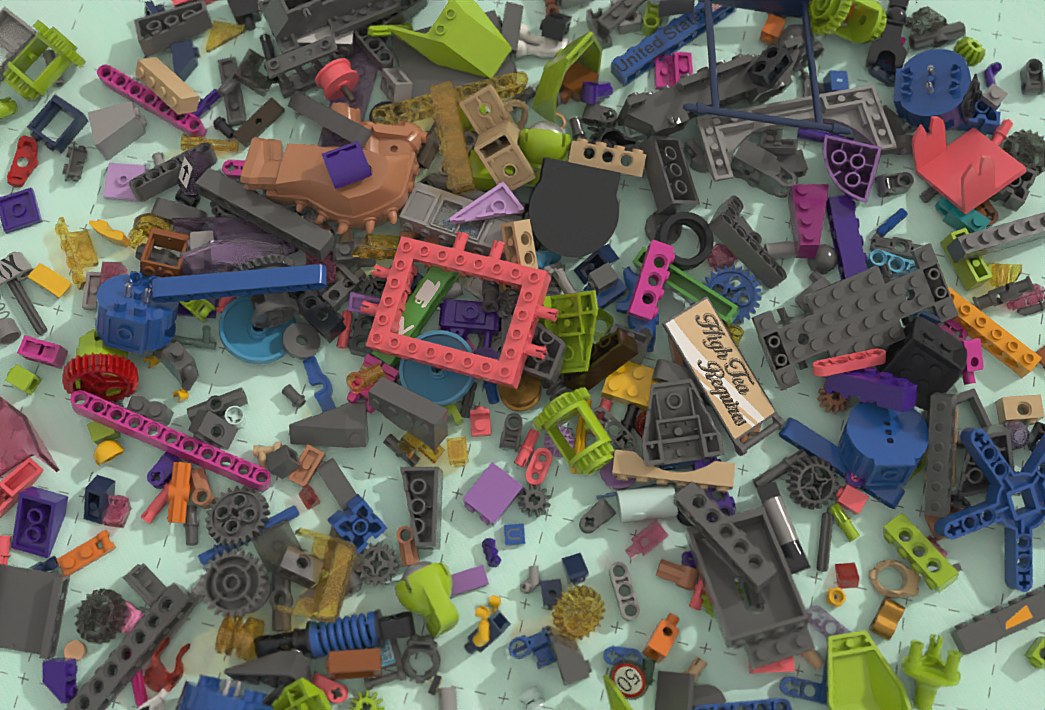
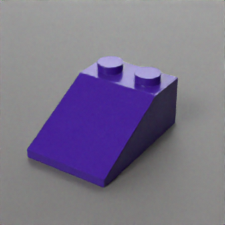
(38, 520)

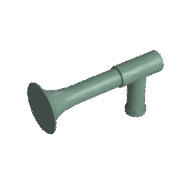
(201, 343)

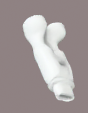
(545, 48)

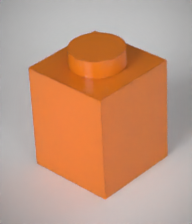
(772, 29)

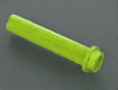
(382, 30)

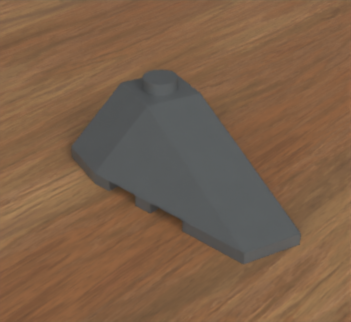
(337, 427)
(273, 669)

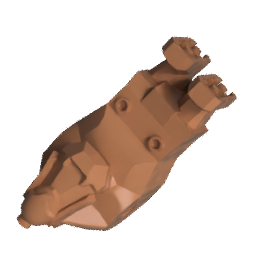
(304, 181)

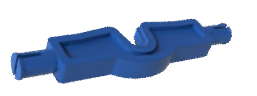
(316, 377)

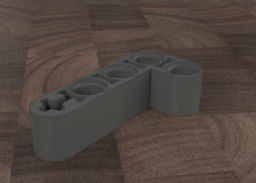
(668, 371)

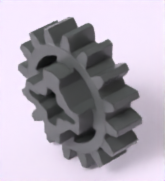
(376, 573)

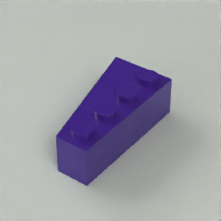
(874, 387)

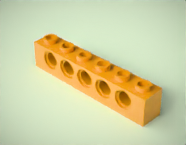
(994, 337)

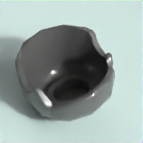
(825, 259)

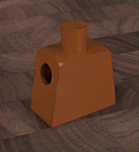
(572, 82)

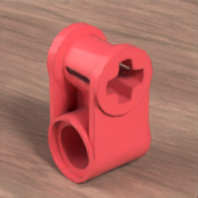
(328, 686)

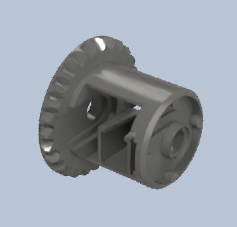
(272, 308)

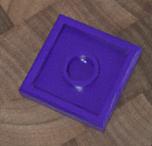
(19, 210)

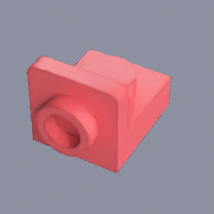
(480, 422)

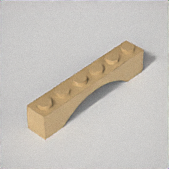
(715, 475)

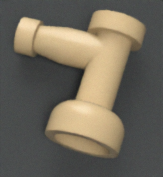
(261, 452)

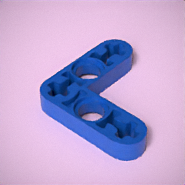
(820, 688)

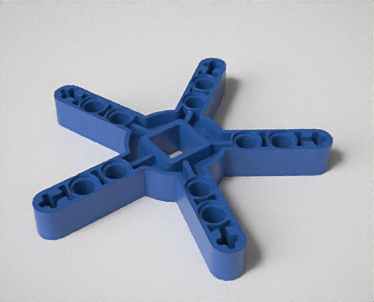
(1000, 507)

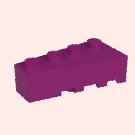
(807, 212)

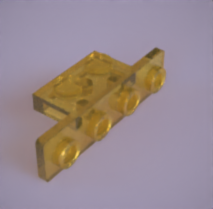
(377, 247)
(78, 250)

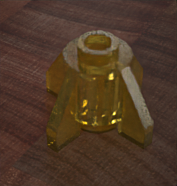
(1004, 273)

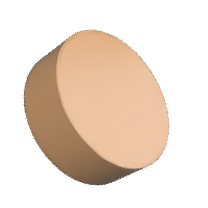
(75, 649)

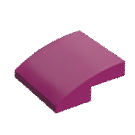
(672, 68)

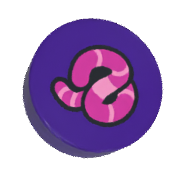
(853, 480)

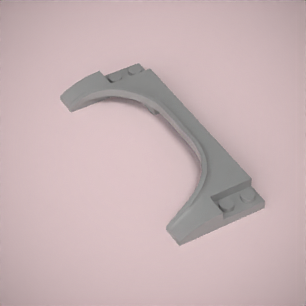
(852, 108)

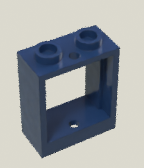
(47, 114)

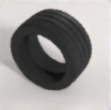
(699, 226)

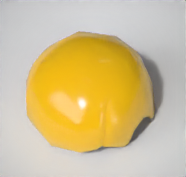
(107, 451)

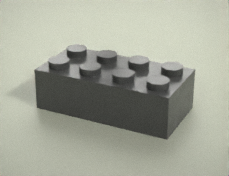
(669, 175)

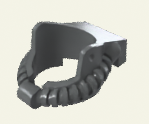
(421, 644)

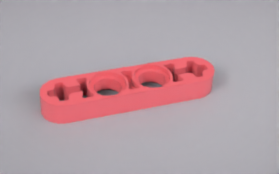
(849, 362)

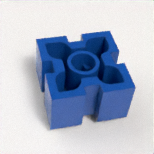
(984, 119)
(359, 512)

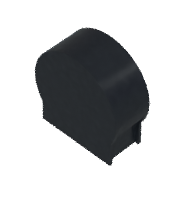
(573, 207)

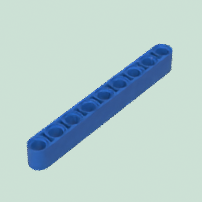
(239, 283)

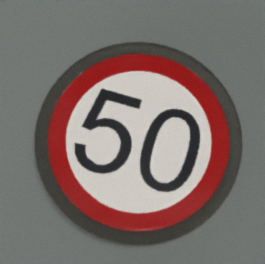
(630, 679)

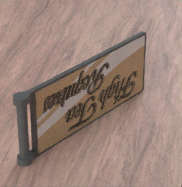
(722, 373)

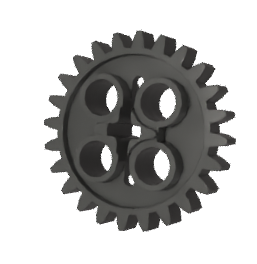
(237, 516)

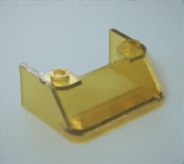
(333, 580)

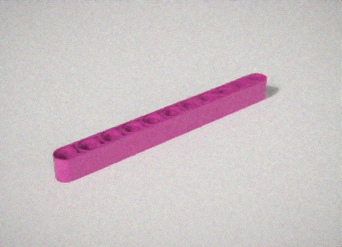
(165, 433)

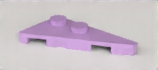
(494, 203)

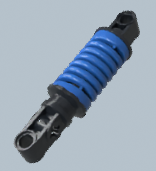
(340, 635)

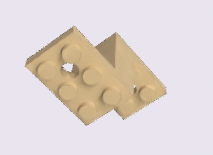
(497, 138)

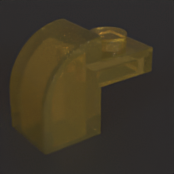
(143, 225)
(411, 446)

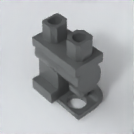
(344, 284)

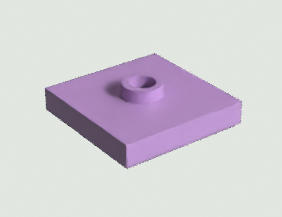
(118, 181)

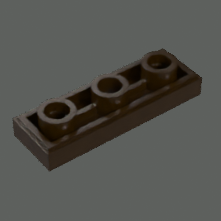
(265, 115)

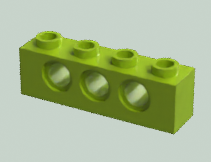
(903, 526)

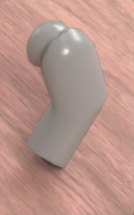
(532, 582)

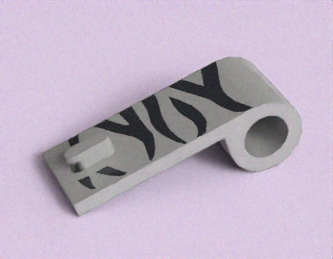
(14, 266)

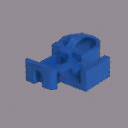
(539, 648)

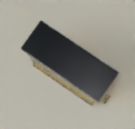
(435, 684)

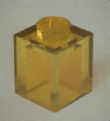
(457, 451)

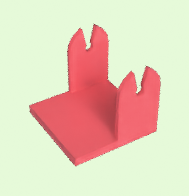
(966, 169)

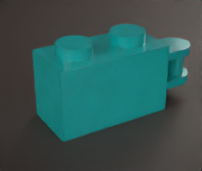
(958, 220)

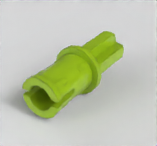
(844, 522)

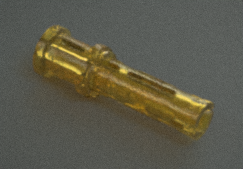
(231, 145)

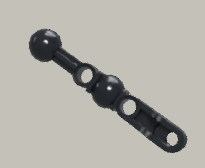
(889, 45)

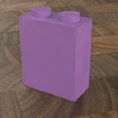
(492, 494)

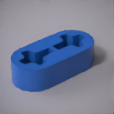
(621, 651)

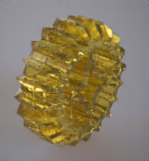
(573, 623)

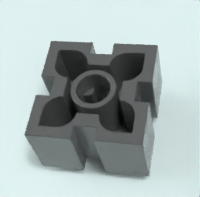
(1016, 192)

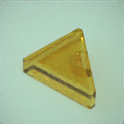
(222, 33)

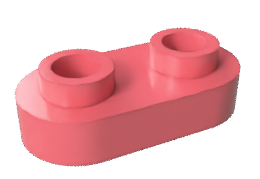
(538, 467)

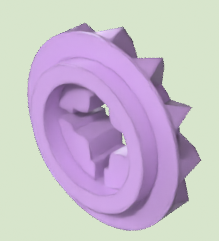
(548, 442)

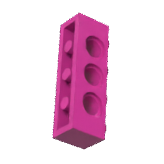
(663, 253)

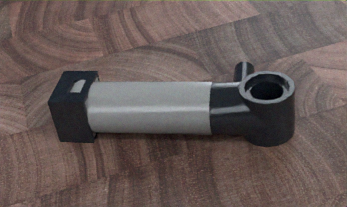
(783, 528)

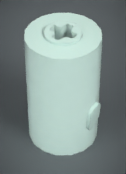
(646, 503)

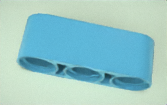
(885, 257)

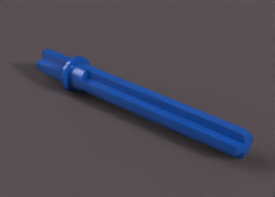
(289, 514)

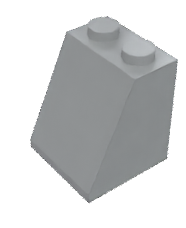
(116, 127)

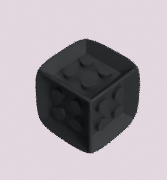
(927, 359)

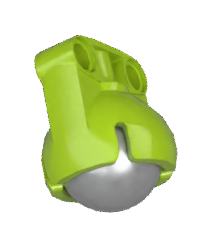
(542, 141)
(427, 591)

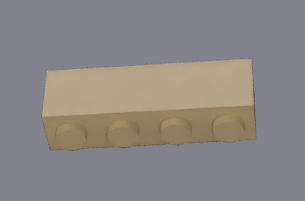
(167, 85)

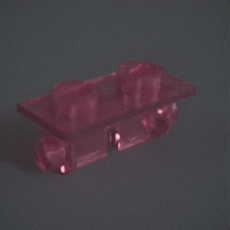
(1032, 298)

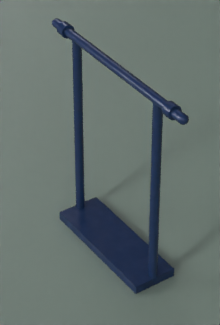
(789, 8)

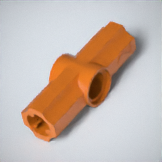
(179, 492)

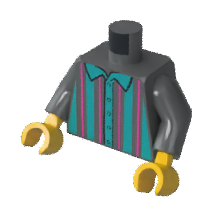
(180, 365)

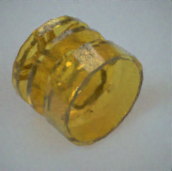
(238, 636)

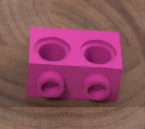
(42, 352)

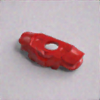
(25, 149)

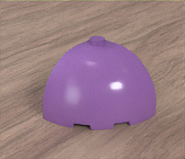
(851, 166)

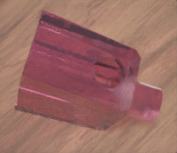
(655, 535)

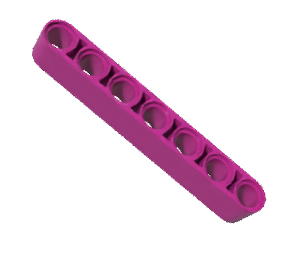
(146, 95)

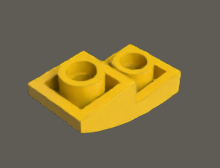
(114, 236)
(49, 280)

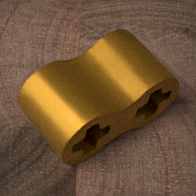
(887, 618)

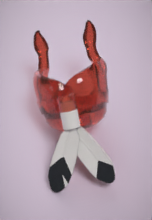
(160, 679)

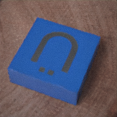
(514, 534)

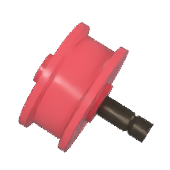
(337, 80)

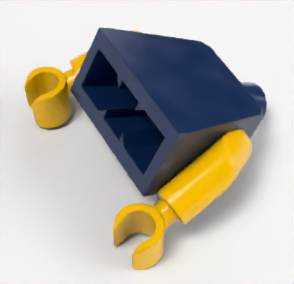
(488, 628)

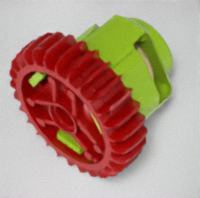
(100, 370)

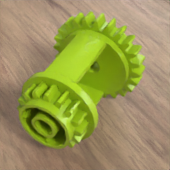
(863, 25)
(44, 38)
(563, 410)

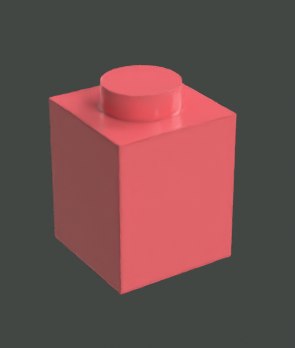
(850, 498)

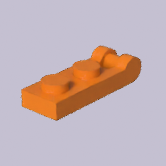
(85, 553)

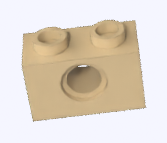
(1030, 405)

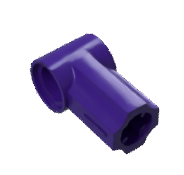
(595, 91)

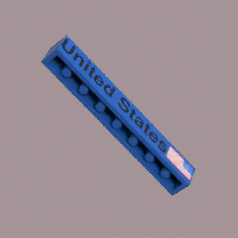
(665, 41)

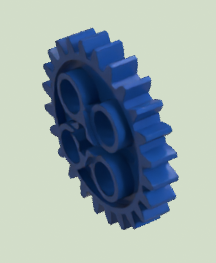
(723, 280)

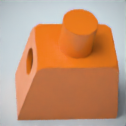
(658, 643)

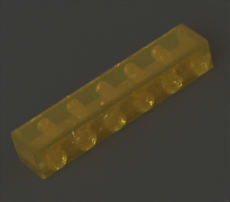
(452, 138)

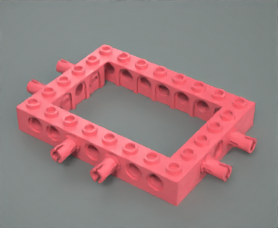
(518, 341)

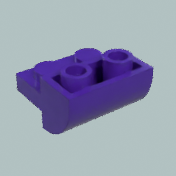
(346, 164)

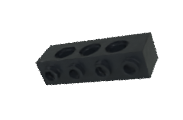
(329, 328)

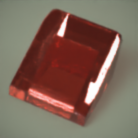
(309, 497)
(847, 575)

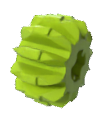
(970, 50)
(360, 703)

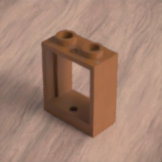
(159, 238)
(354, 664)

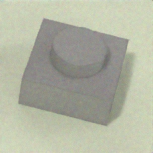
(994, 96)

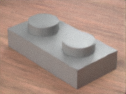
(90, 290)

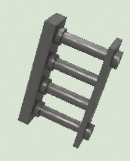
(295, 59)

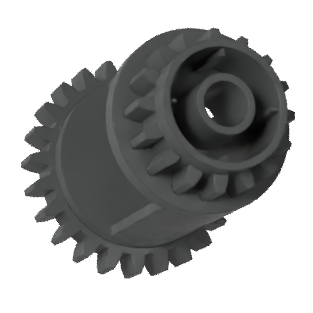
(235, 584)

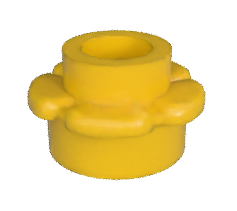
(841, 597)

